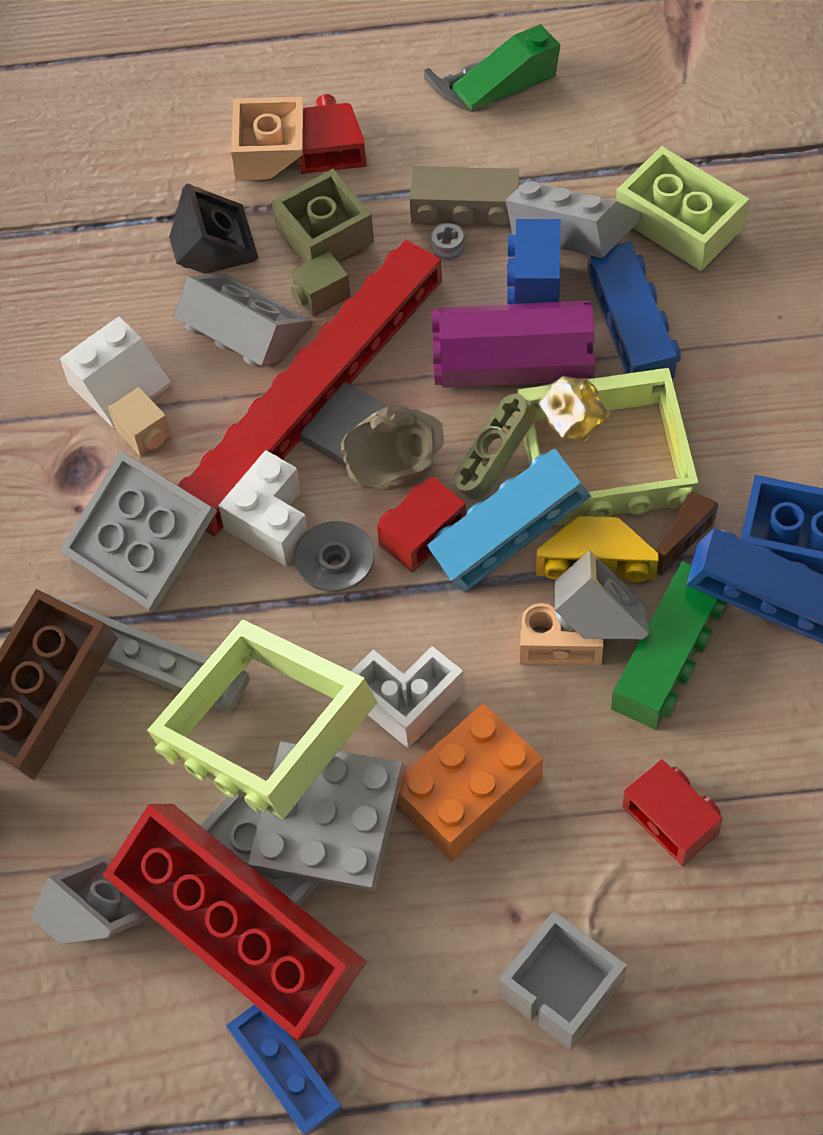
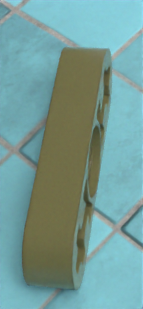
(472, 464)

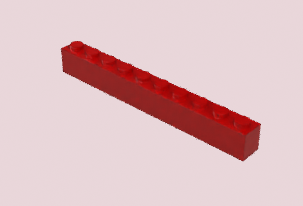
(334, 356)

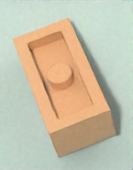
(555, 646)

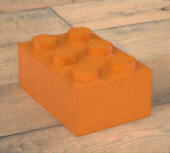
(468, 781)

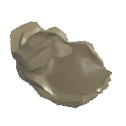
(391, 447)

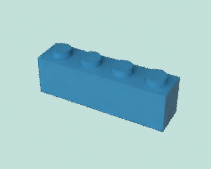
(508, 520)

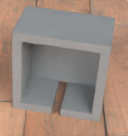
(562, 980)

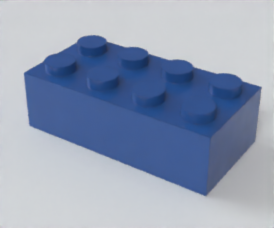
(786, 520)

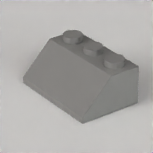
(587, 221)
(240, 318)

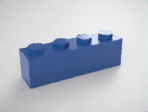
(632, 311)
(759, 582)

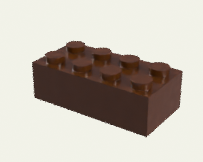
(44, 677)

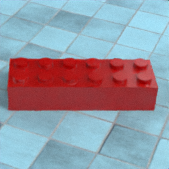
(234, 920)

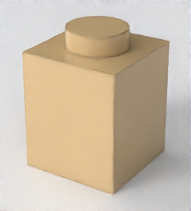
(139, 421)

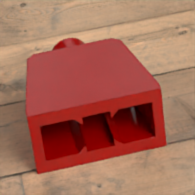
(331, 137)

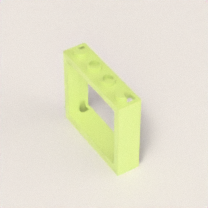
(621, 393)
(310, 756)

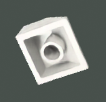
(112, 366)

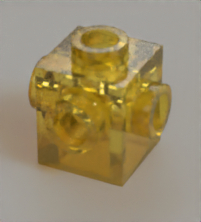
(573, 408)

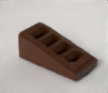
(689, 524)

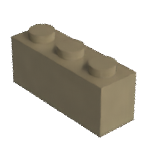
(461, 195)

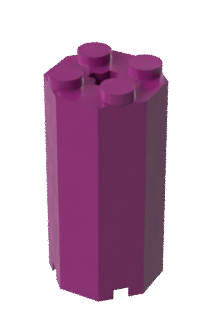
(513, 343)

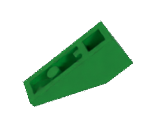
(513, 66)

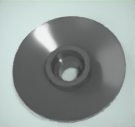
(334, 542)

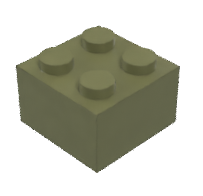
(323, 218)

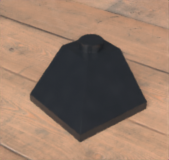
(210, 232)

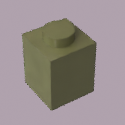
(320, 284)

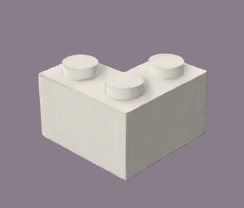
(261, 508)
(411, 700)

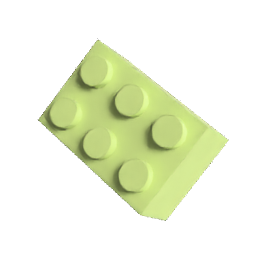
(684, 207)

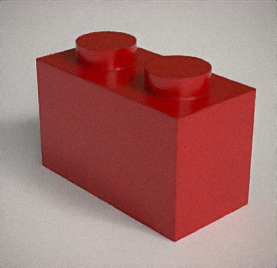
(417, 520)
(673, 811)

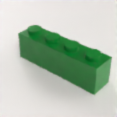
(666, 654)

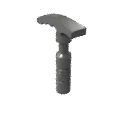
(444, 86)

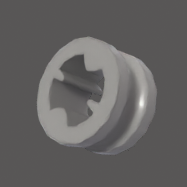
(451, 250)

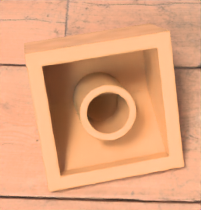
(266, 136)

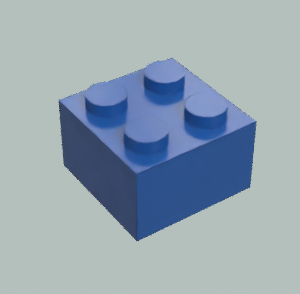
(536, 262)

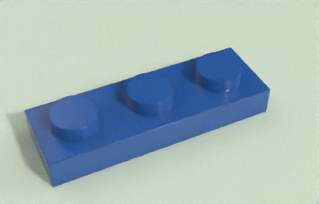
(284, 1070)

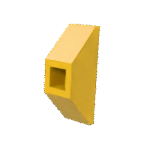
(608, 539)

